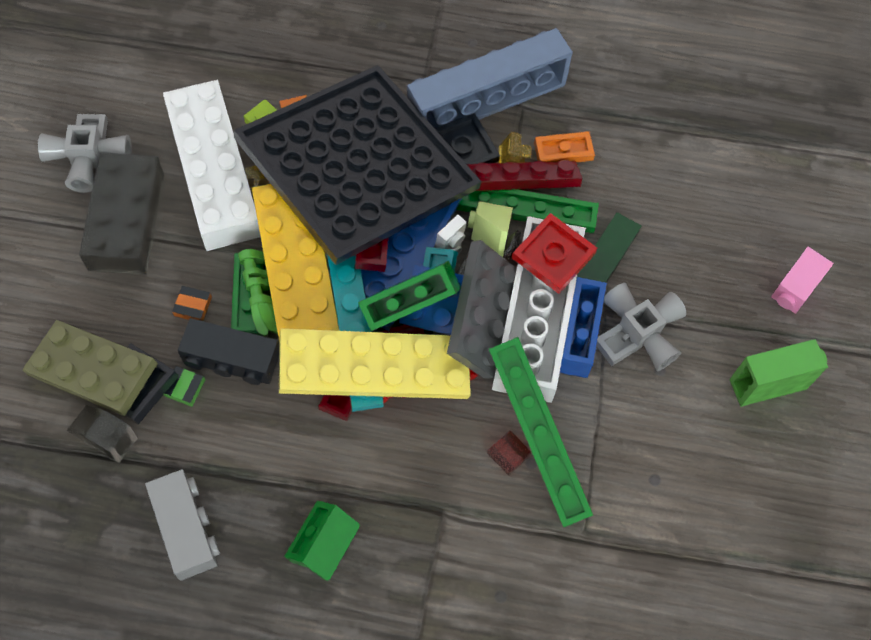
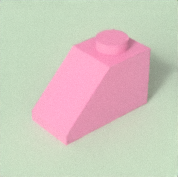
(801, 280)

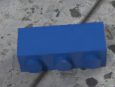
(583, 327)

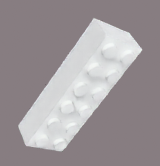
(212, 165)
(540, 322)

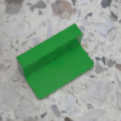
(323, 539)

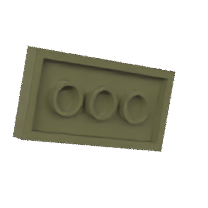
(90, 367)

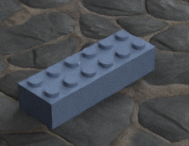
(494, 80)

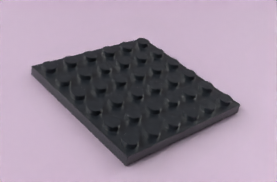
(356, 162)

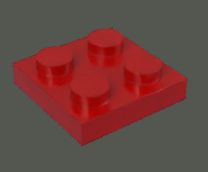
(554, 253)

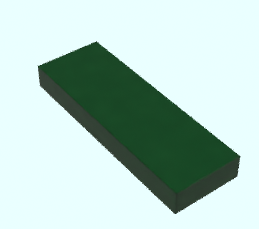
(611, 248)

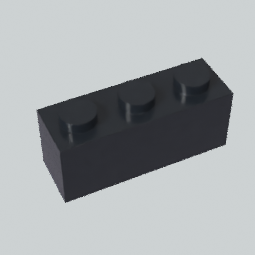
(229, 352)

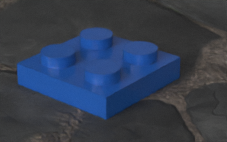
(437, 316)

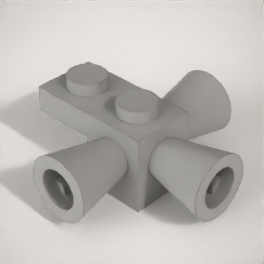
(82, 148)
(640, 327)

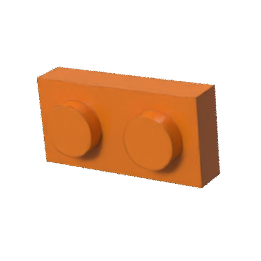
(568, 147)

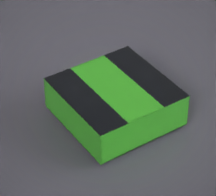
(185, 387)

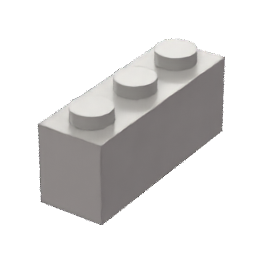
(182, 524)

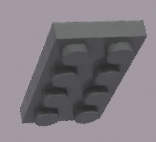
(481, 309)

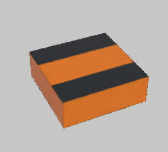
(192, 303)

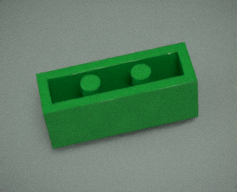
(410, 295)

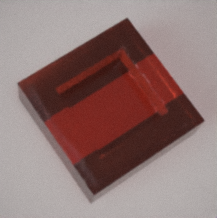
(509, 452)

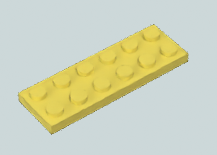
(369, 365)

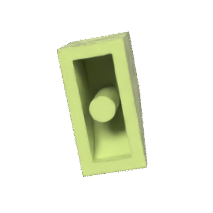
(491, 225)

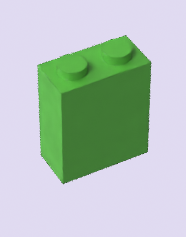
(778, 372)

